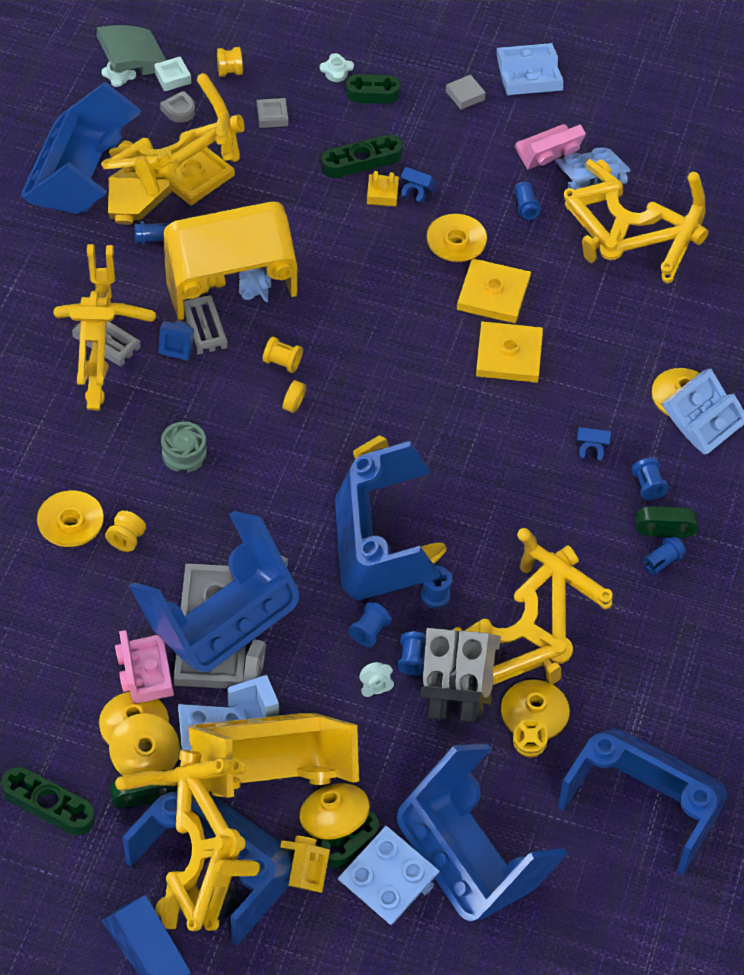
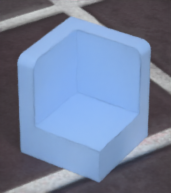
(255, 697)

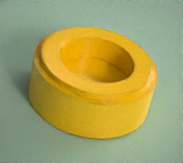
(294, 396)

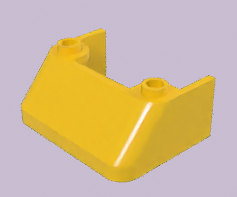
(227, 245)
(279, 748)

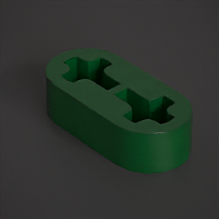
(372, 88)
(666, 522)
(138, 796)
(354, 844)

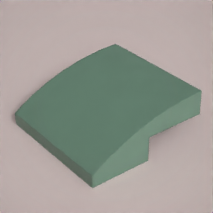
(130, 48)

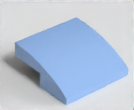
(529, 69)
(705, 411)

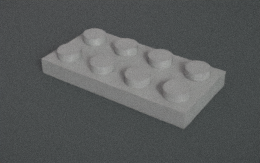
(199, 585)

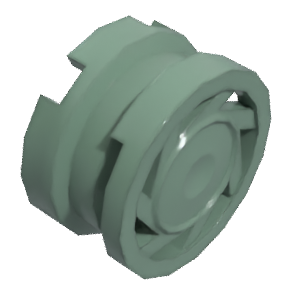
(182, 447)

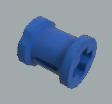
(650, 478)
(436, 592)
(370, 624)
(412, 653)

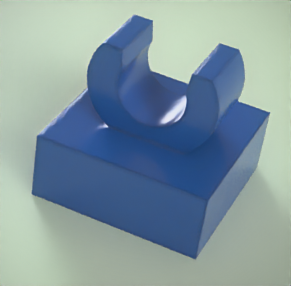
(417, 181)
(176, 340)
(593, 438)

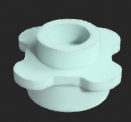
(336, 68)
(117, 78)
(376, 679)

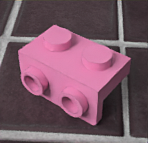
(550, 145)
(146, 668)

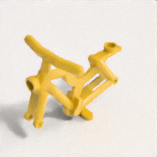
(161, 163)
(613, 244)
(94, 314)
(552, 647)
(222, 849)

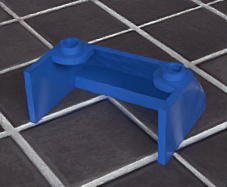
(73, 149)
(366, 559)
(236, 613)
(698, 793)
(446, 834)
(259, 846)

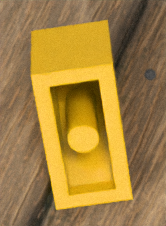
(130, 200)

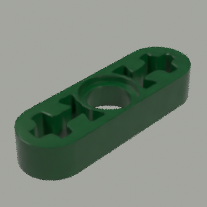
(342, 153)
(55, 815)

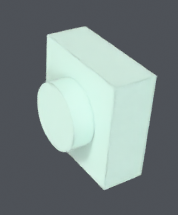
(172, 73)

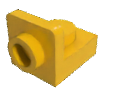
(308, 863)

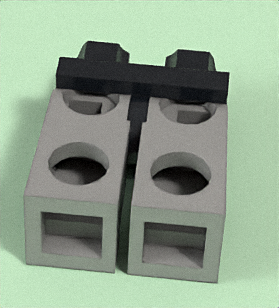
(459, 670)

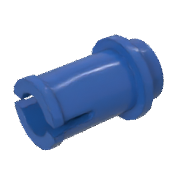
(528, 206)
(149, 232)
(670, 551)

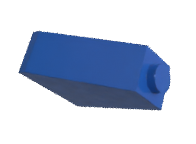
(145, 939)

